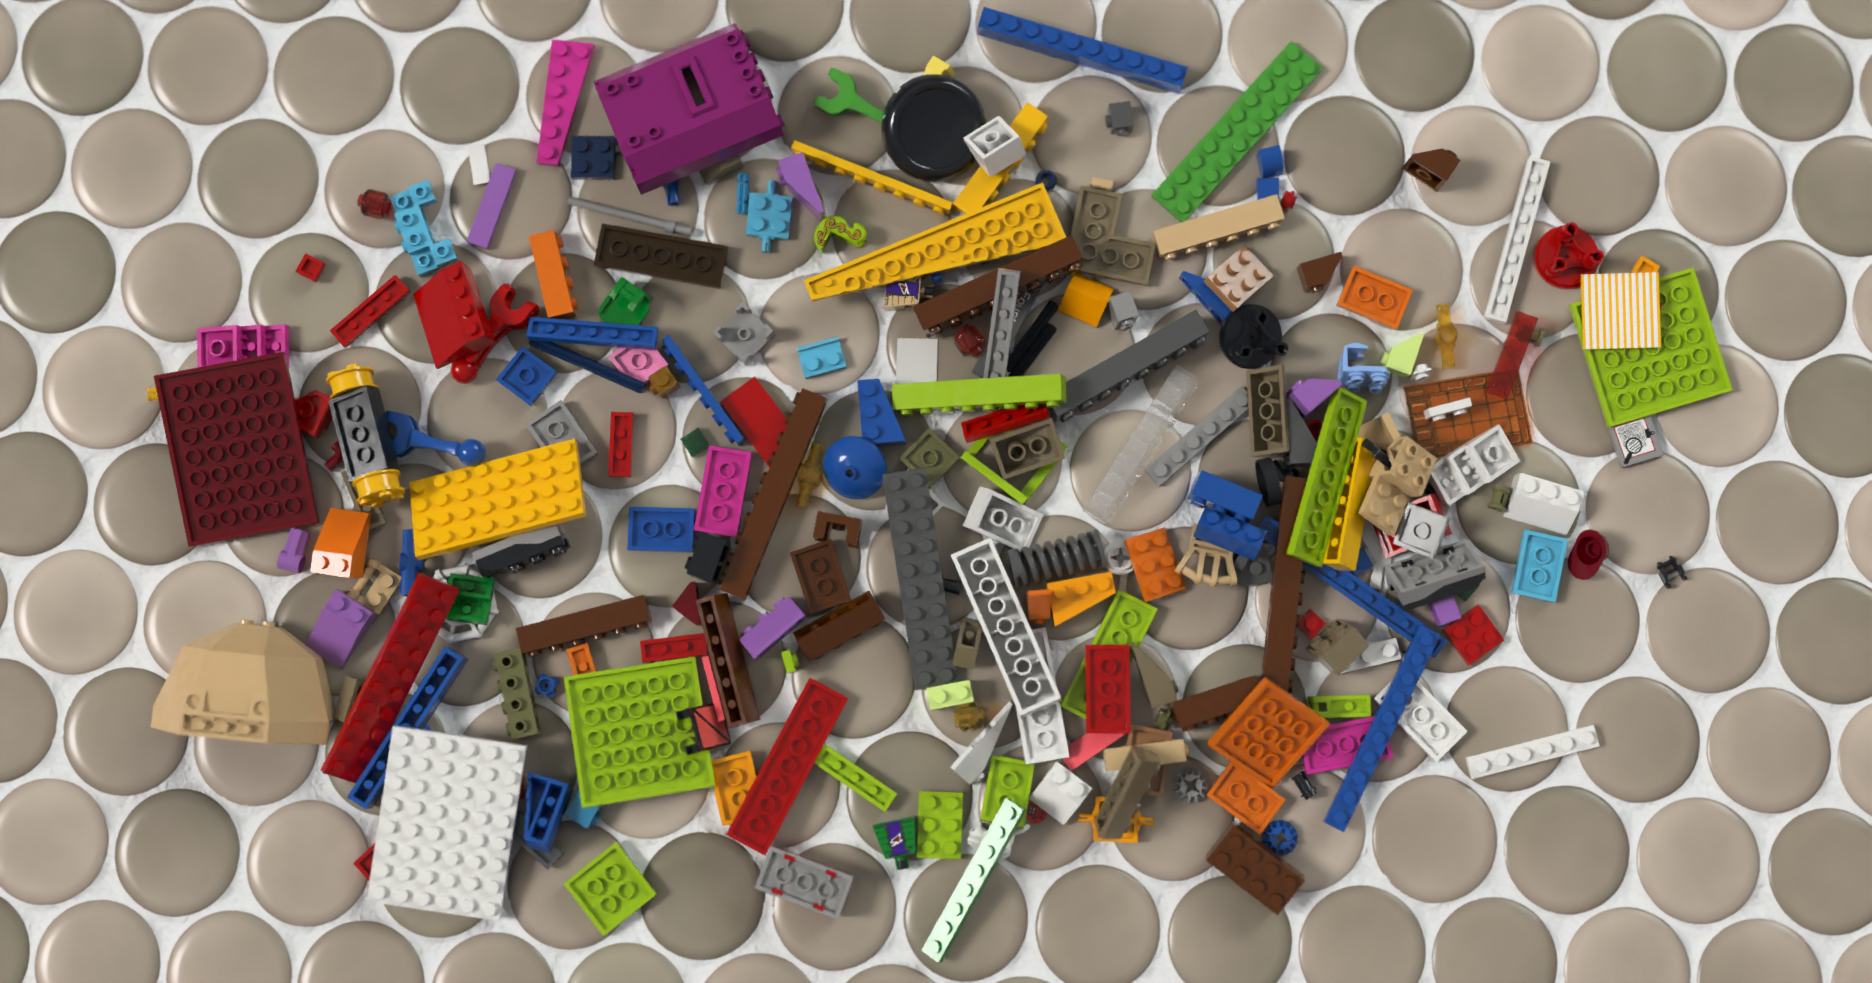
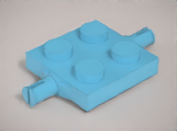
(768, 216)

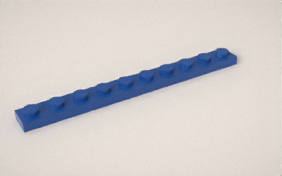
(1359, 593)
(1381, 728)

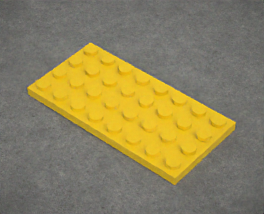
(497, 499)

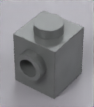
(1120, 118)

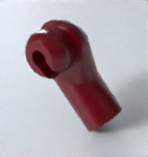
(336, 459)

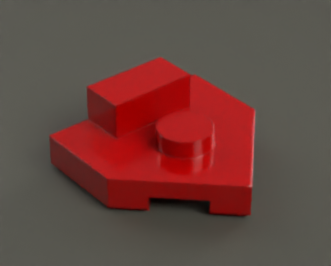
(314, 412)

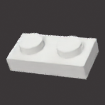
(1457, 408)

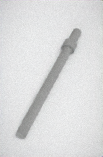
(669, 225)

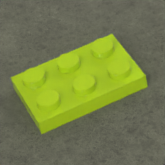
(1006, 779)
(939, 825)

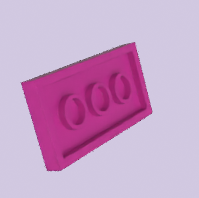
(723, 491)
(1338, 746)

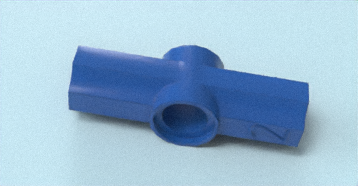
(408, 563)

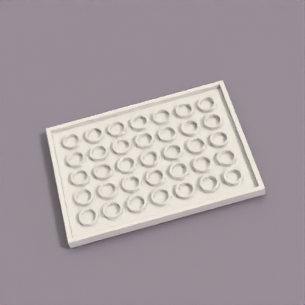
(446, 823)

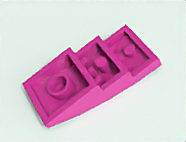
(240, 342)

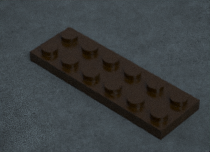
(661, 256)

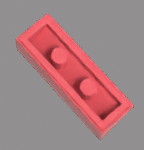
(1088, 746)

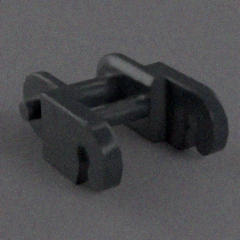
(1663, 575)

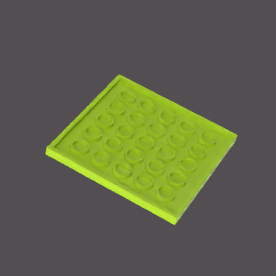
(1656, 379)
(630, 733)

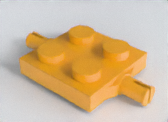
(1129, 837)

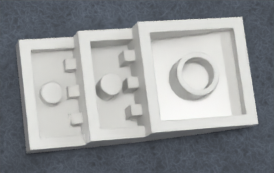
(1472, 465)

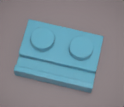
(821, 357)

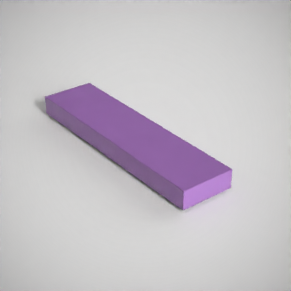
(491, 206)

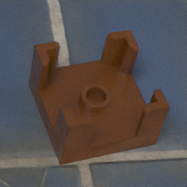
(838, 523)

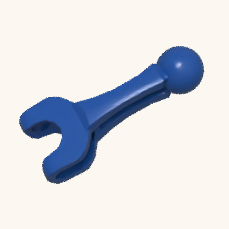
(409, 437)

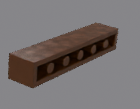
(584, 624)
(727, 660)

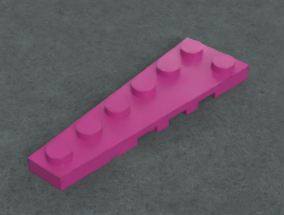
(564, 83)

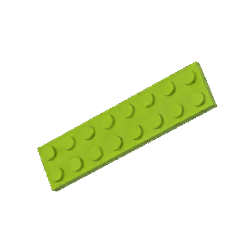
(1327, 477)

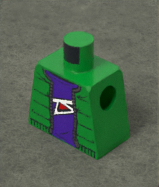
(897, 840)

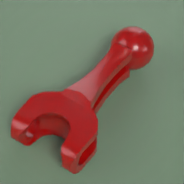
(501, 323)

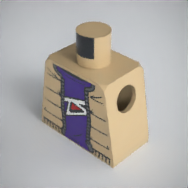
(906, 294)

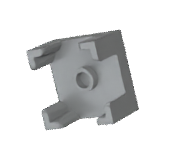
(744, 334)

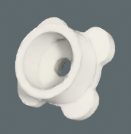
(1420, 373)

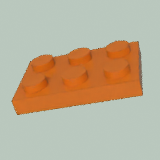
(1374, 297)
(1154, 564)
(1245, 797)

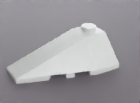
(975, 757)

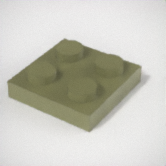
(930, 453)

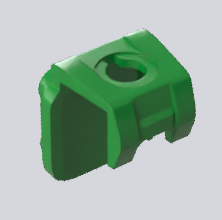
(625, 304)

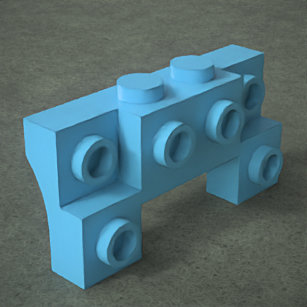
(416, 231)

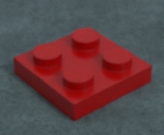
(1473, 635)

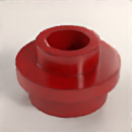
(1288, 200)

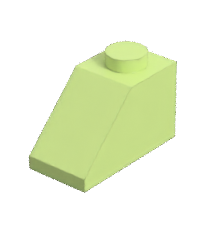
(1402, 356)

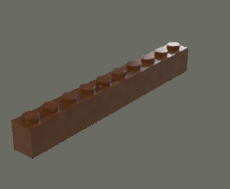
(773, 493)
(1284, 592)

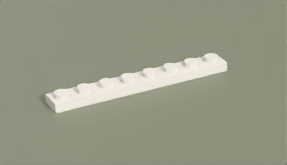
(1516, 239)

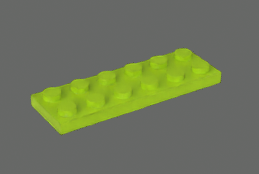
(1123, 623)

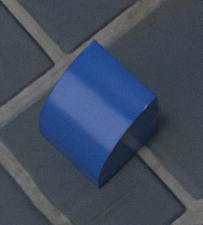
(1270, 161)

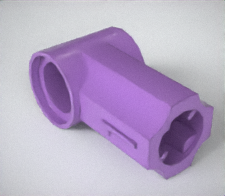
(293, 556)

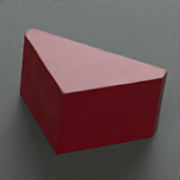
(687, 605)

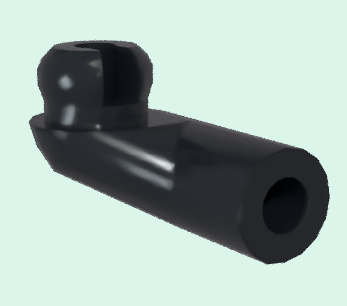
(1285, 472)

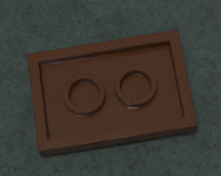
(820, 576)

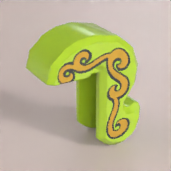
(840, 229)

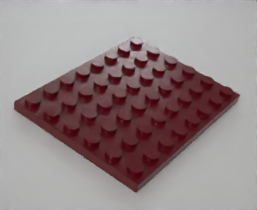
(236, 449)

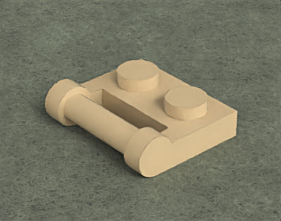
(381, 590)

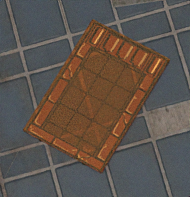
(1486, 412)

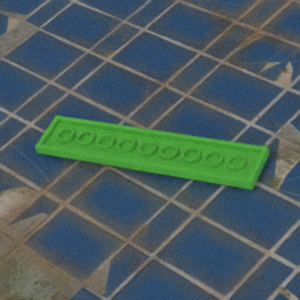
(1236, 132)

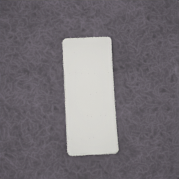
(479, 164)

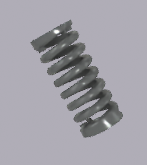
(1093, 548)

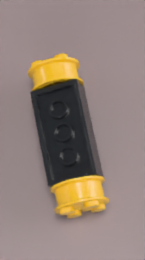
(364, 436)

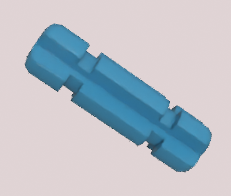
(742, 193)

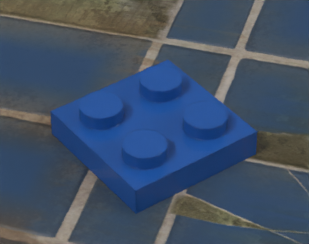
(526, 376)

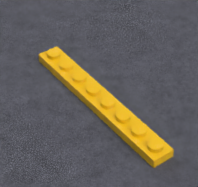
(881, 182)

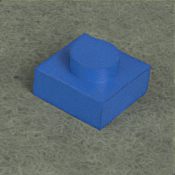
(1363, 562)

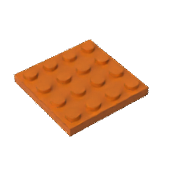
(1268, 732)

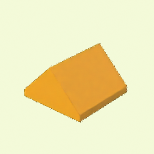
(1085, 299)

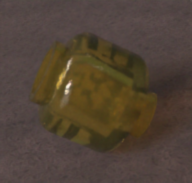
(969, 716)

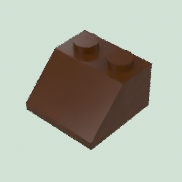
(1432, 167)

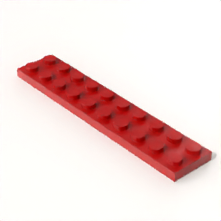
(390, 677)

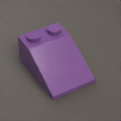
(797, 177)
(340, 628)

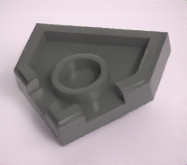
(1253, 572)

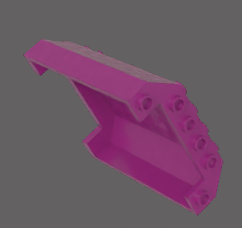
(664, 129)

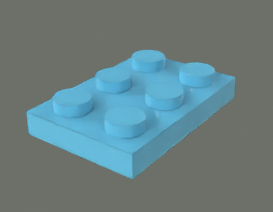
(1539, 566)

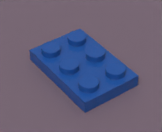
(661, 529)

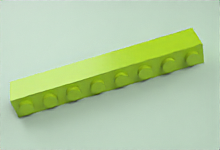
(979, 393)

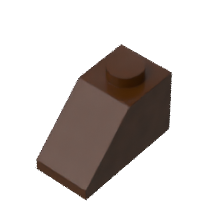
(1317, 272)

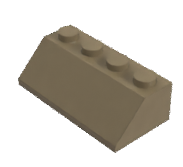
(1268, 412)
(1126, 793)

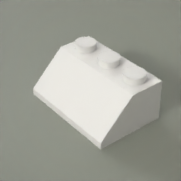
(1543, 503)

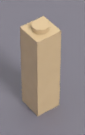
(1167, 752)

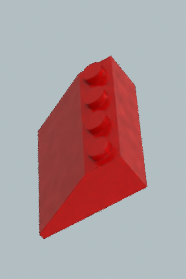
(453, 315)

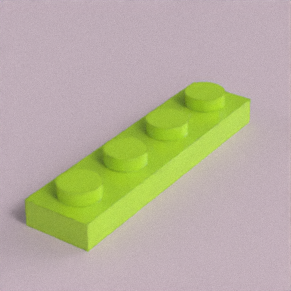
(855, 778)

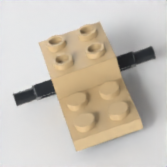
(1396, 476)

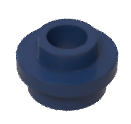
(1049, 175)

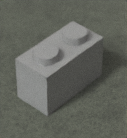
(1122, 311)

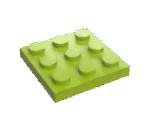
(610, 888)

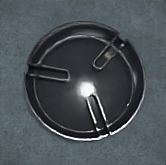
(927, 127)

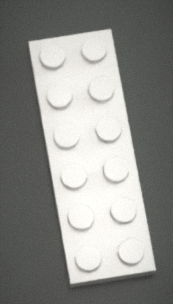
(1044, 730)

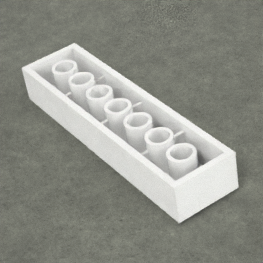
(1006, 628)

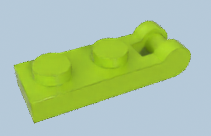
(1342, 705)

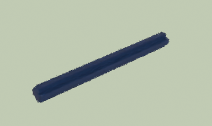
(589, 365)

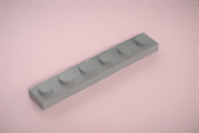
(1002, 323)
(1198, 437)

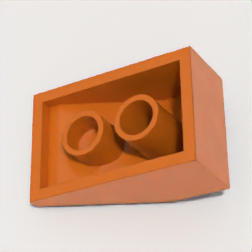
(342, 544)

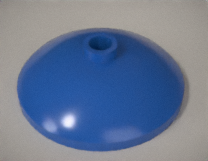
(863, 459)

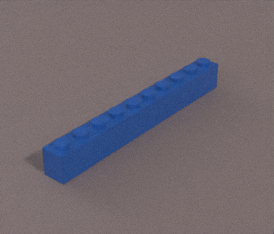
(1081, 50)

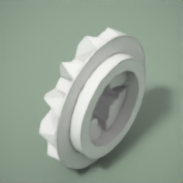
(1111, 564)

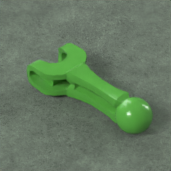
(846, 99)

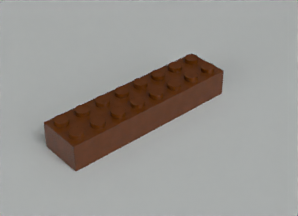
(978, 294)

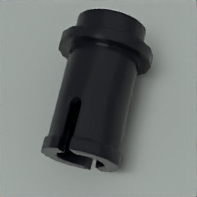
(952, 585)
(1304, 785)

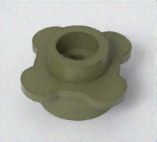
(1163, 718)

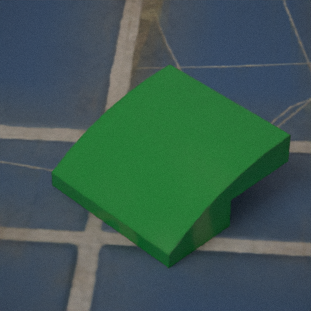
(473, 599)

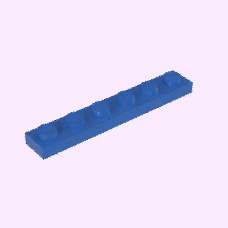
(592, 333)
(697, 384)

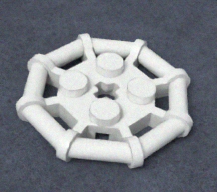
(476, 631)

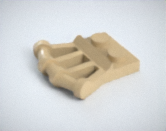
(1207, 549)

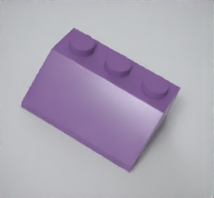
(1311, 393)
(772, 627)

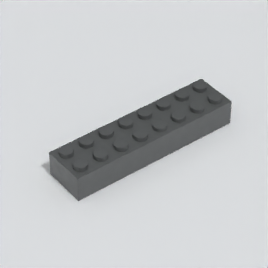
(1131, 364)

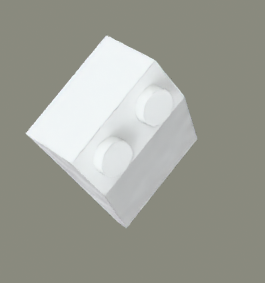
(1002, 519)

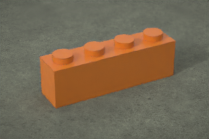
(552, 275)

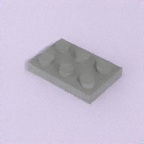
(559, 425)

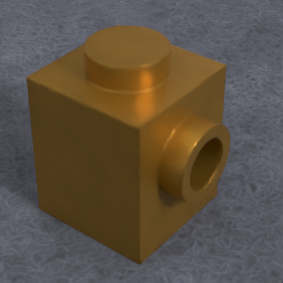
(663, 382)

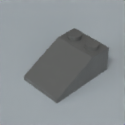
(1301, 441)

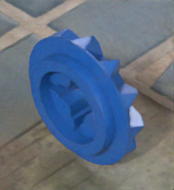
(1276, 827)

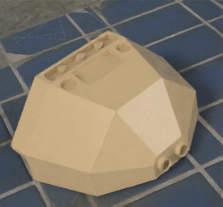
(247, 687)

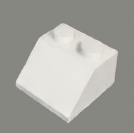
(995, 146)
(1060, 793)

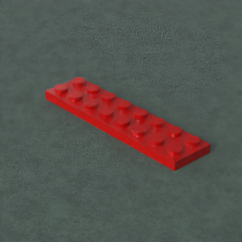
(786, 766)

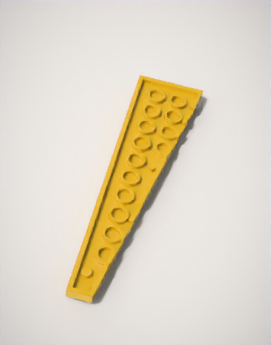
(989, 233)

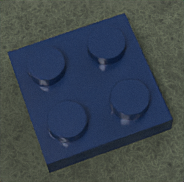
(593, 158)

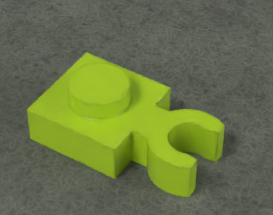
(790, 661)

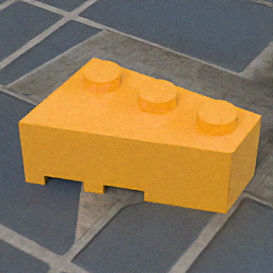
(1078, 594)

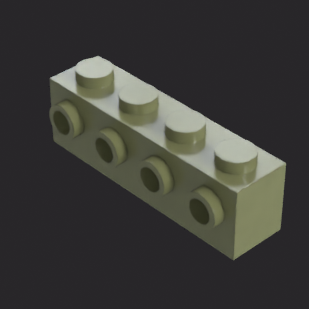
(517, 694)

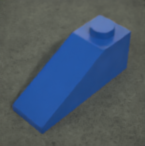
(1206, 296)

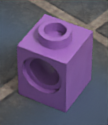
(1444, 611)

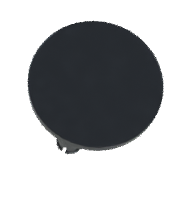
(1251, 337)

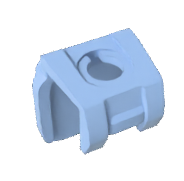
(1360, 376)

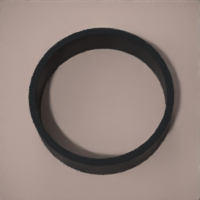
(1268, 481)

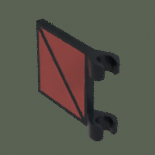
(707, 729)

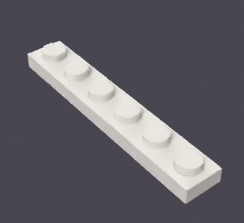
(1532, 751)

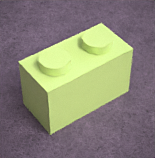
(950, 695)

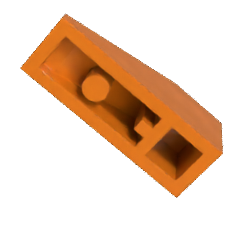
(1038, 606)

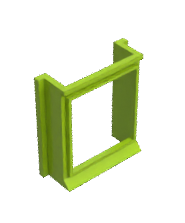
(1029, 489)

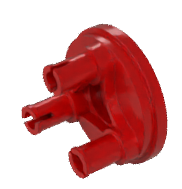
(1565, 255)

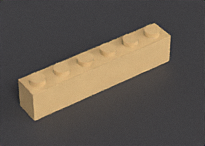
(1217, 227)

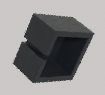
(706, 556)

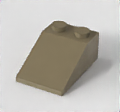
(1026, 448)

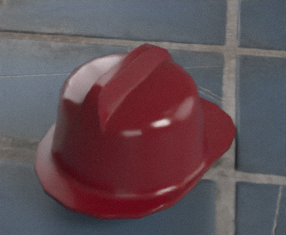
(1587, 554)

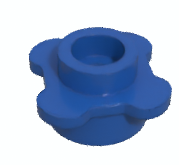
(541, 689)

